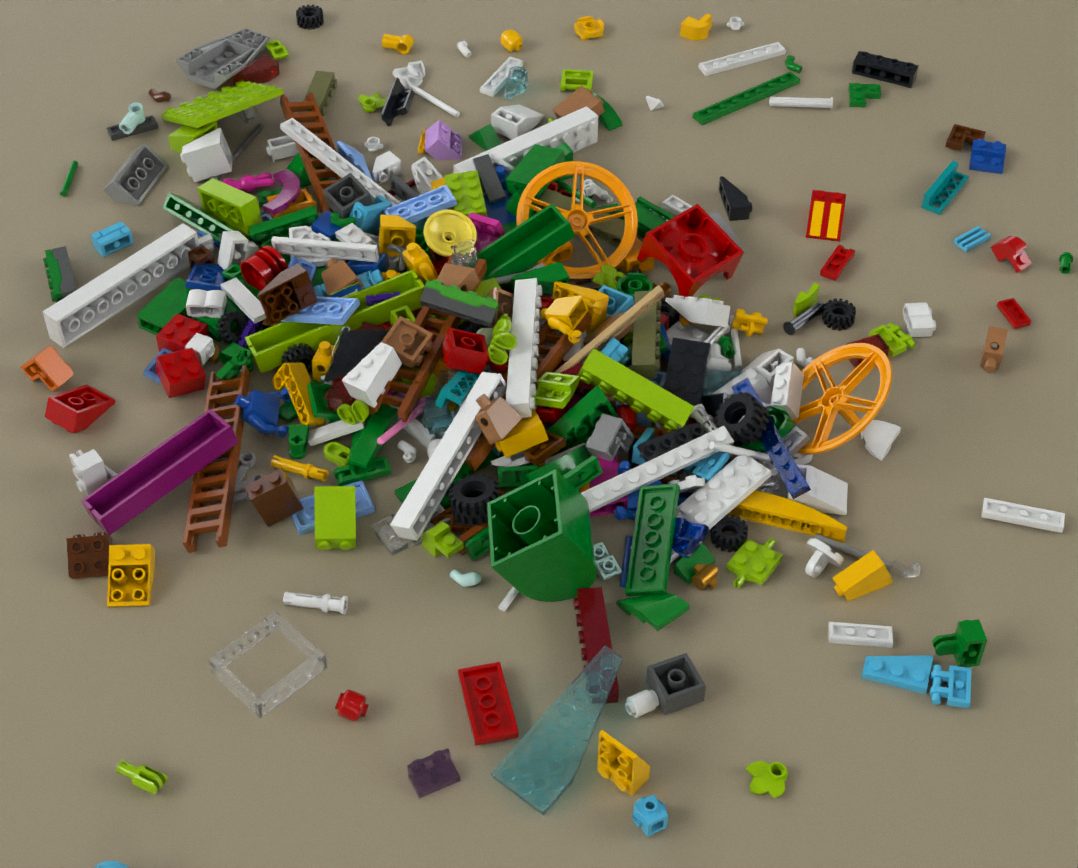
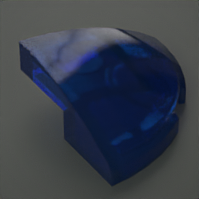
(688, 537)

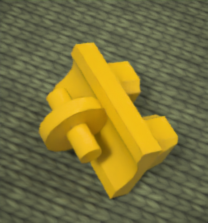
(748, 323)

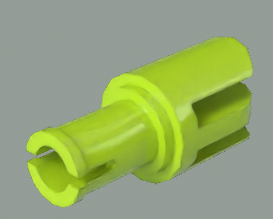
(142, 776)

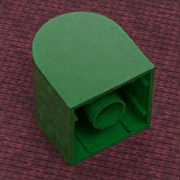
(543, 539)

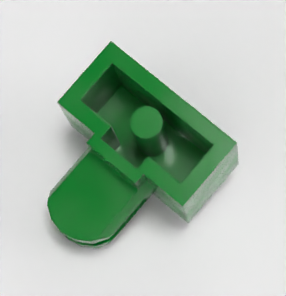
(965, 644)

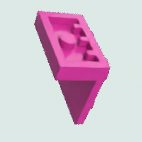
(487, 230)

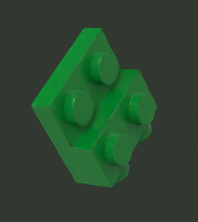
(317, 395)

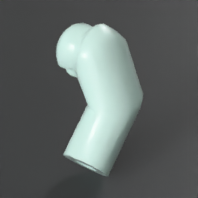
(467, 579)

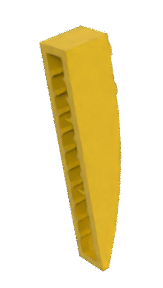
(789, 515)

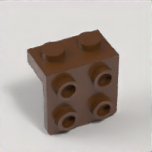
(88, 555)

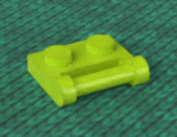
(573, 78)

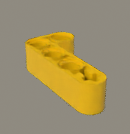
(295, 379)

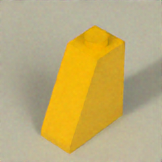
(524, 435)
(862, 577)

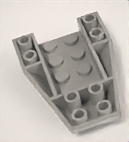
(222, 58)

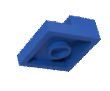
(987, 156)
(364, 266)

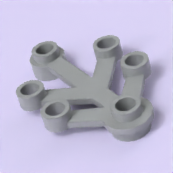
(247, 461)

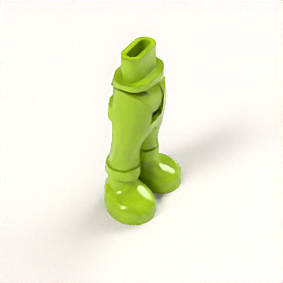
(501, 340)
(352, 414)

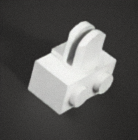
(235, 249)
(88, 470)

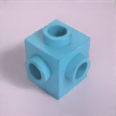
(650, 815)

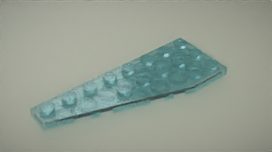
(553, 749)

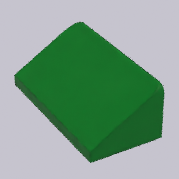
(685, 566)

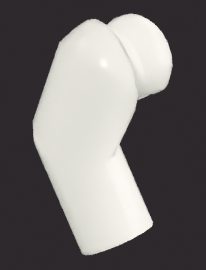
(715, 351)
(801, 358)

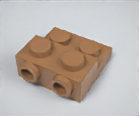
(409, 341)

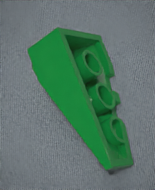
(364, 442)

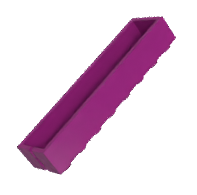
(159, 471)

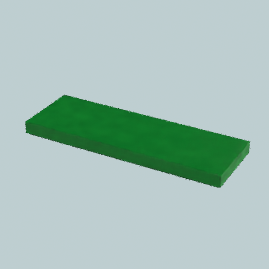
(652, 540)

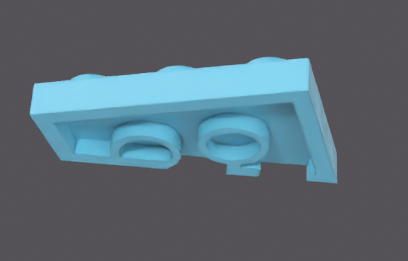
(899, 671)

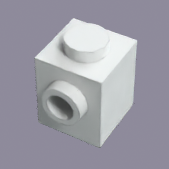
(202, 346)

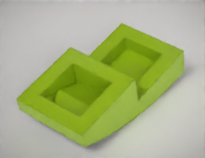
(276, 50)
(806, 300)

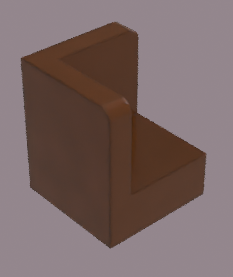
(200, 255)

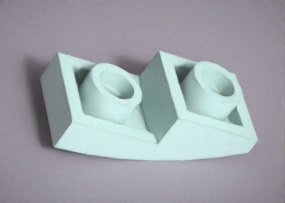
(605, 564)

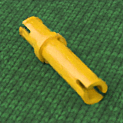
(306, 470)

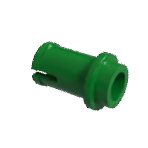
(1065, 262)
(725, 343)

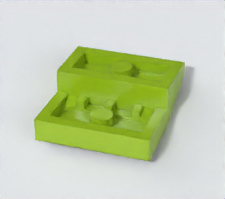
(555, 389)

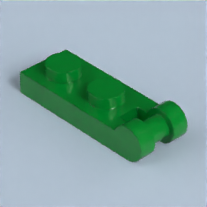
(377, 468)

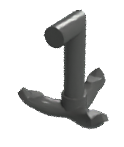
(402, 265)

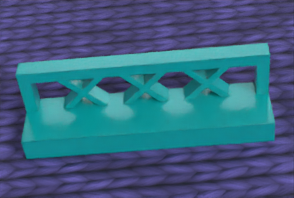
(939, 188)
(454, 386)

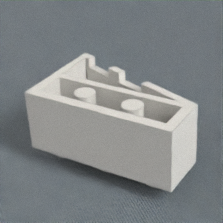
(372, 374)

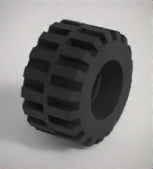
(750, 426)
(470, 498)

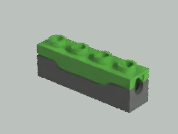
(459, 303)

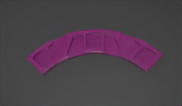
(289, 193)

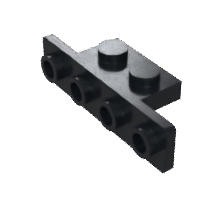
(397, 102)
(669, 441)

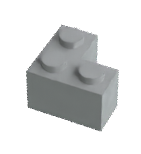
(608, 437)

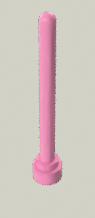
(399, 425)

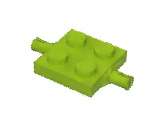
(754, 562)

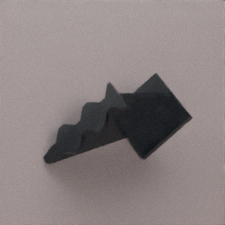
(351, 349)

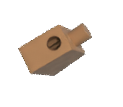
(338, 276)
(458, 276)
(992, 356)
(496, 418)

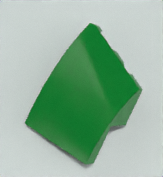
(655, 609)

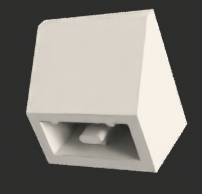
(767, 362)

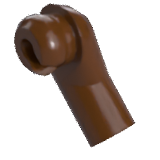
(159, 96)

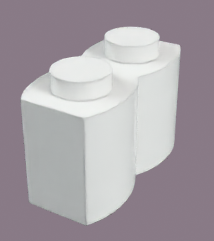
(206, 303)
(919, 319)

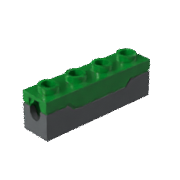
(59, 272)

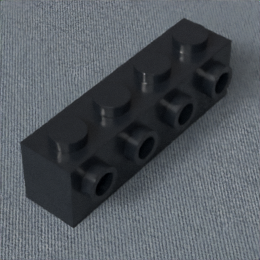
(885, 69)

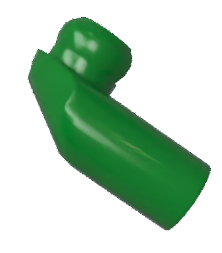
(791, 65)
(336, 220)

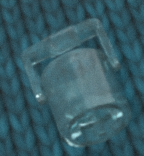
(516, 82)

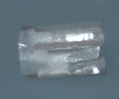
(770, 484)

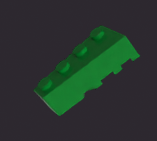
(581, 419)

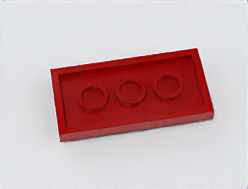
(488, 703)

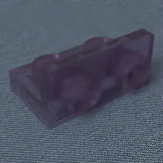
(432, 773)

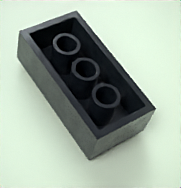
(687, 369)

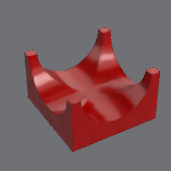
(692, 249)

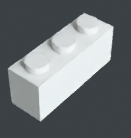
(788, 388)

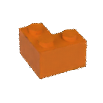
(48, 367)

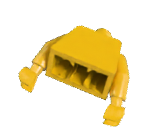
(420, 262)
(566, 314)

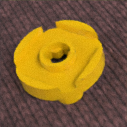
(589, 28)

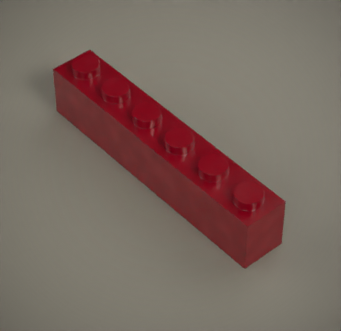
(594, 628)

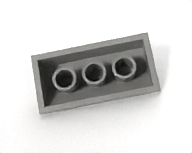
(136, 176)

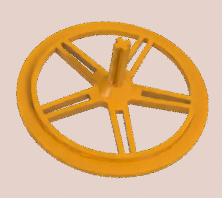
(579, 218)
(836, 398)

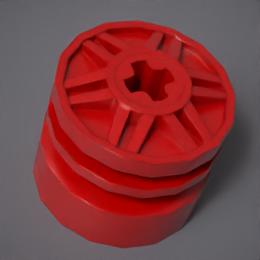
(262, 267)

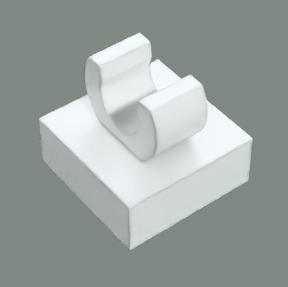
(207, 241)

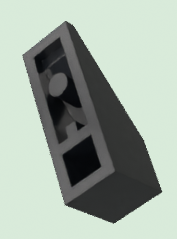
(734, 201)

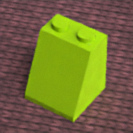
(187, 134)
(335, 517)

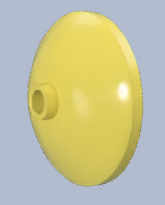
(448, 225)

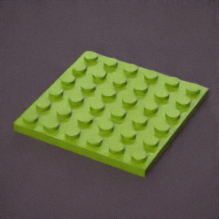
(221, 104)

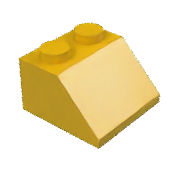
(395, 231)

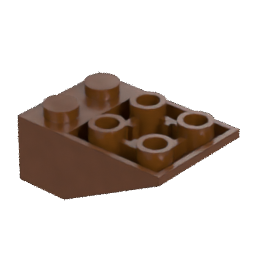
(287, 294)

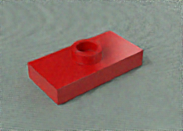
(1013, 313)

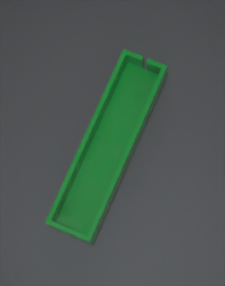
(526, 243)

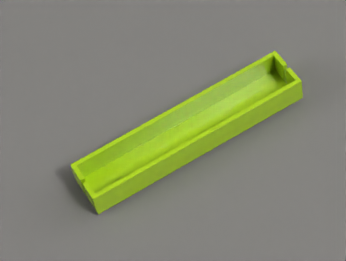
(271, 343)

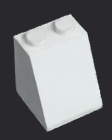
(207, 156)

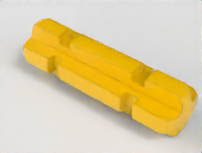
(421, 147)

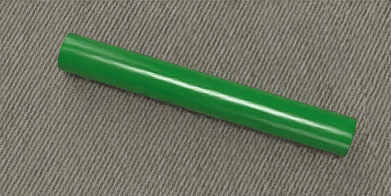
(68, 179)

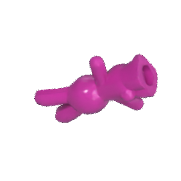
(250, 183)

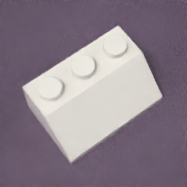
(758, 382)

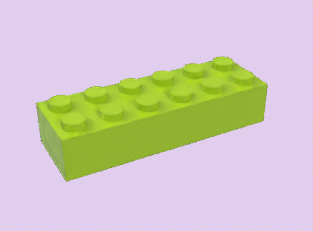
(635, 391)

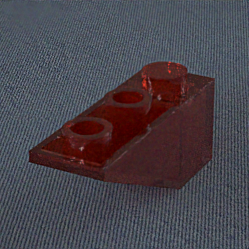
(260, 71)

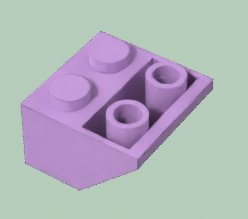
(443, 142)

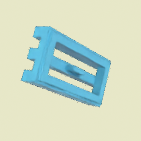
(970, 236)

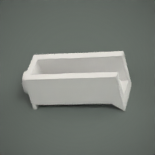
(281, 148)

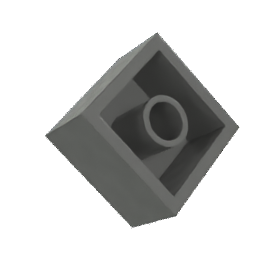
(344, 193)
(676, 683)

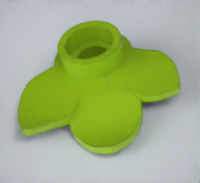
(371, 103)
(607, 277)
(765, 780)

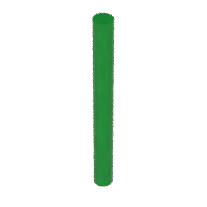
(569, 189)

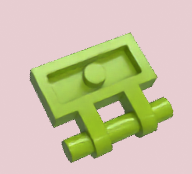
(894, 338)

